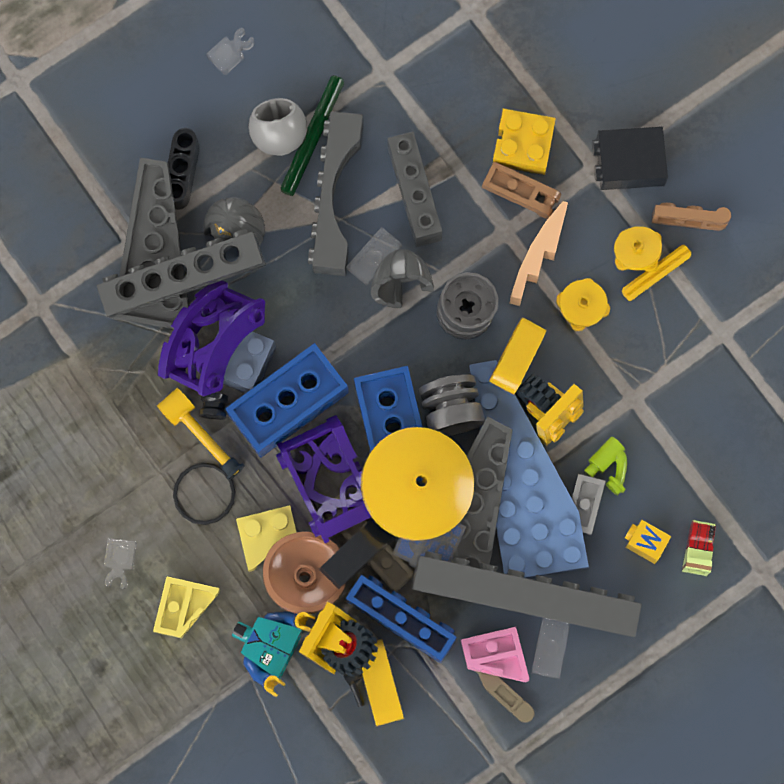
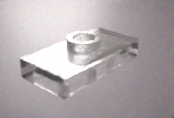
(368, 259)
(550, 648)

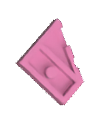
(496, 654)

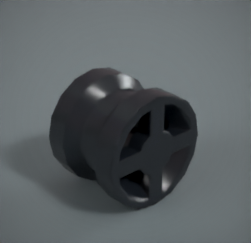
(214, 406)

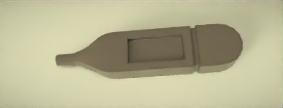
(507, 697)

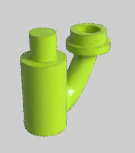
(609, 452)

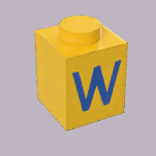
(647, 541)

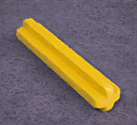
(648, 279)

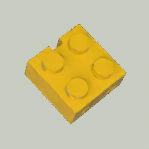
(524, 141)

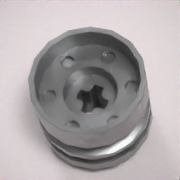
(470, 291)
(450, 399)

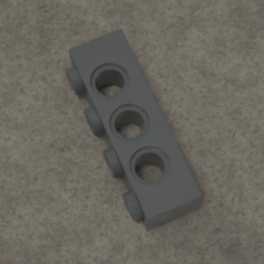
(414, 189)

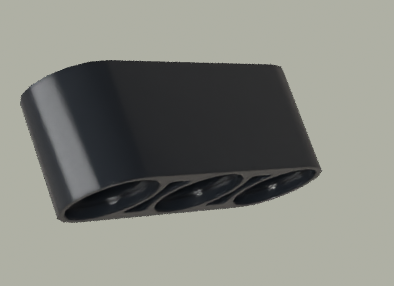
(183, 156)

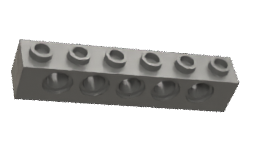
(112, 287)

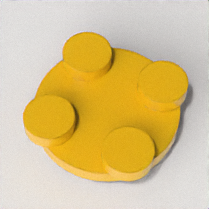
(638, 249)
(583, 304)

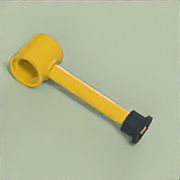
(177, 409)

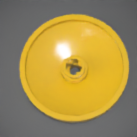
(392, 490)

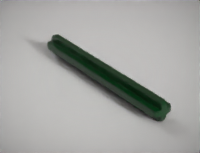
(312, 136)

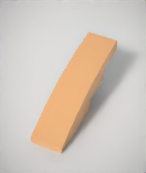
(542, 247)

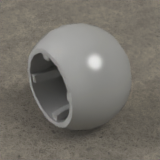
(277, 126)

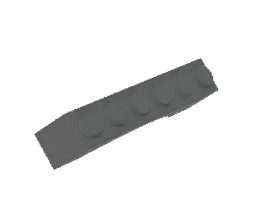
(343, 142)

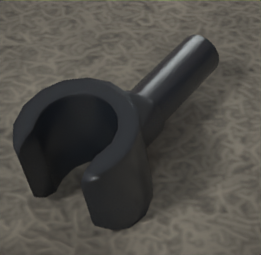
(355, 689)

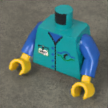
(271, 645)

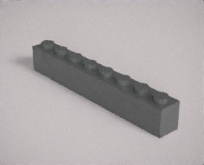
(525, 595)

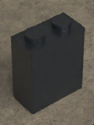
(630, 158)

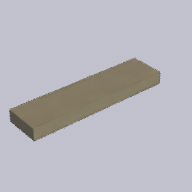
(385, 564)

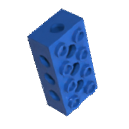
(285, 382)
(376, 417)

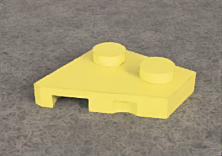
(262, 531)
(182, 606)

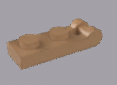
(521, 189)
(691, 217)

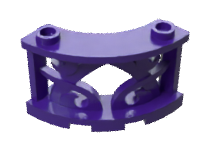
(235, 323)
(334, 444)

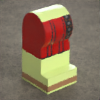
(699, 548)

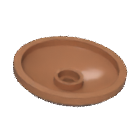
(288, 561)

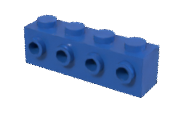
(400, 618)

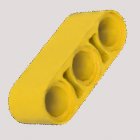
(517, 356)
(381, 688)

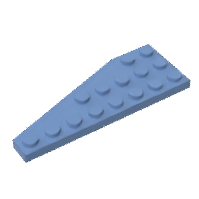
(536, 515)

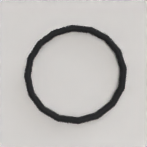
(201, 521)

